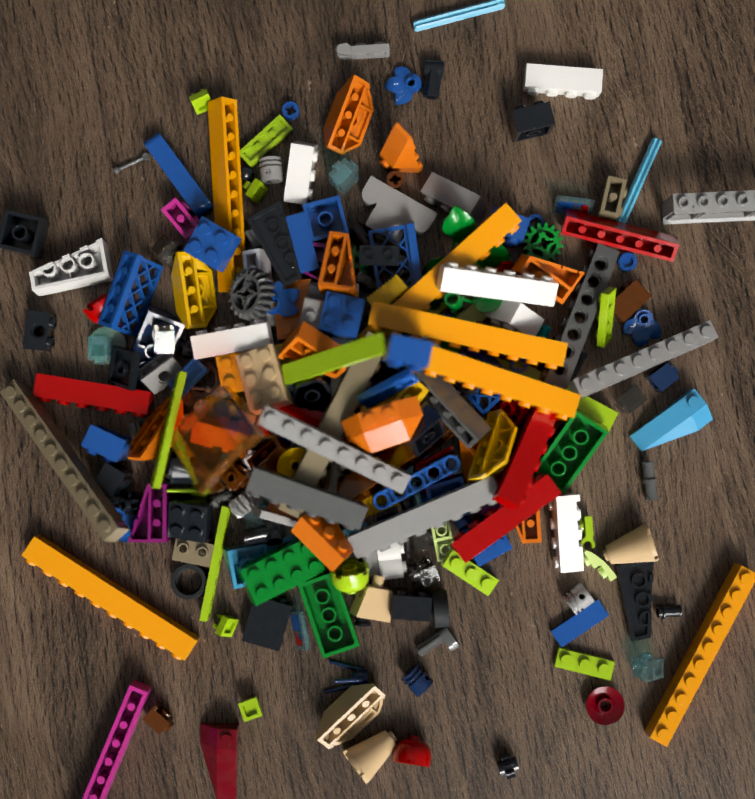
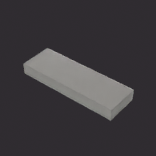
(273, 516)

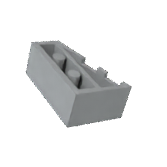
(447, 193)

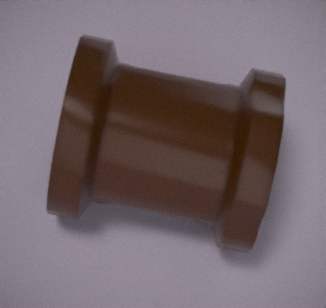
(399, 177)

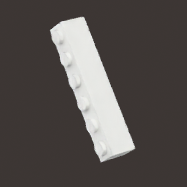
(497, 285)

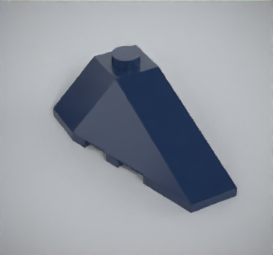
(145, 335)

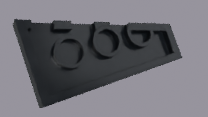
(274, 236)
(636, 593)

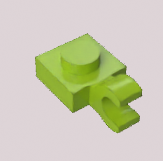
(587, 530)

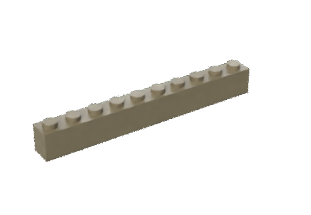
(341, 406)
(64, 461)

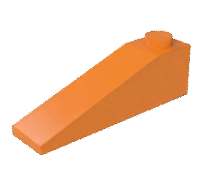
(399, 152)

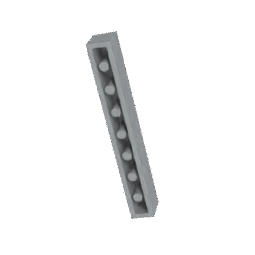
(643, 360)
(333, 448)
(422, 517)

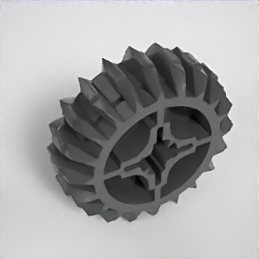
(251, 294)

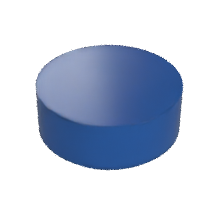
(626, 261)

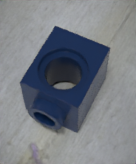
(663, 377)

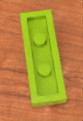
(265, 141)
(605, 316)
(469, 572)
(584, 663)

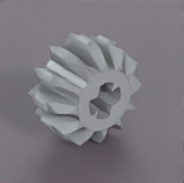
(243, 503)

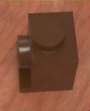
(159, 718)

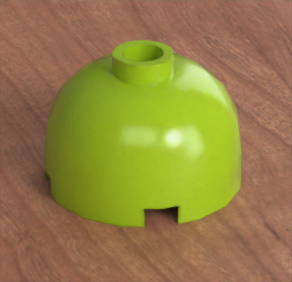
(351, 576)

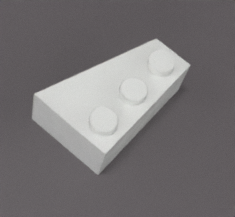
(300, 172)

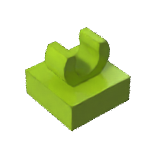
(200, 101)
(255, 190)
(226, 625)
(250, 708)

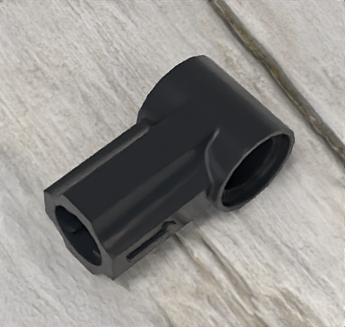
(433, 74)
(267, 534)

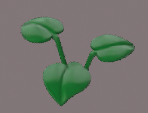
(459, 226)
(455, 302)

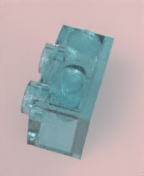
(343, 175)

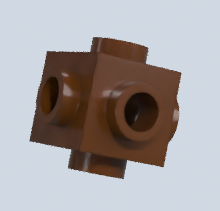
(236, 476)

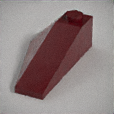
(221, 754)

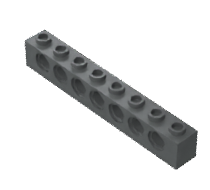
(606, 258)

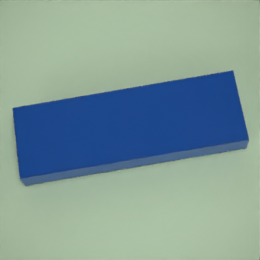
(302, 242)
(388, 388)
(578, 624)

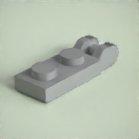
(363, 51)

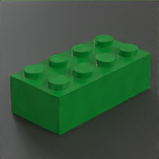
(571, 449)
(278, 571)
(328, 615)

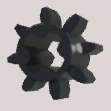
(184, 347)
(130, 503)
(508, 766)

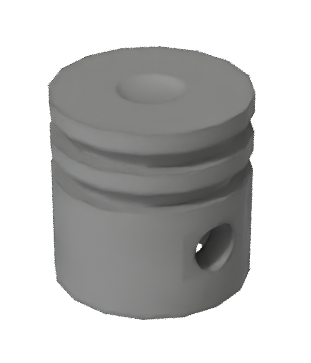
(271, 170)
(574, 602)

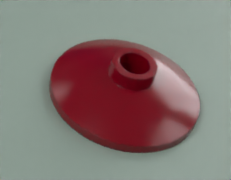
(611, 712)

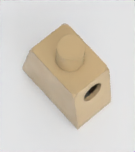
(373, 601)

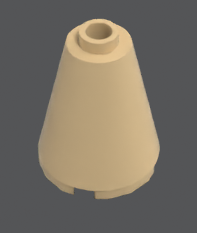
(632, 547)
(371, 754)

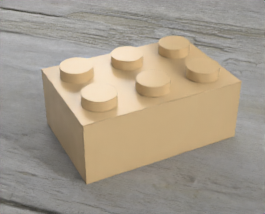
(263, 378)

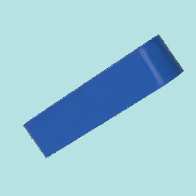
(178, 174)
(426, 480)

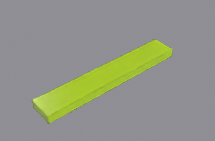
(334, 358)
(168, 430)
(215, 563)

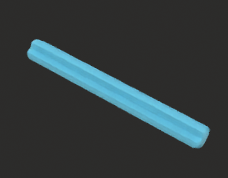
(458, 14)
(639, 179)

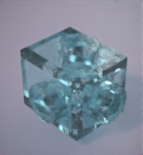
(648, 667)

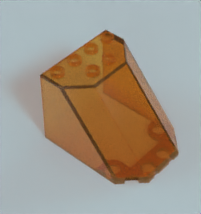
(215, 437)

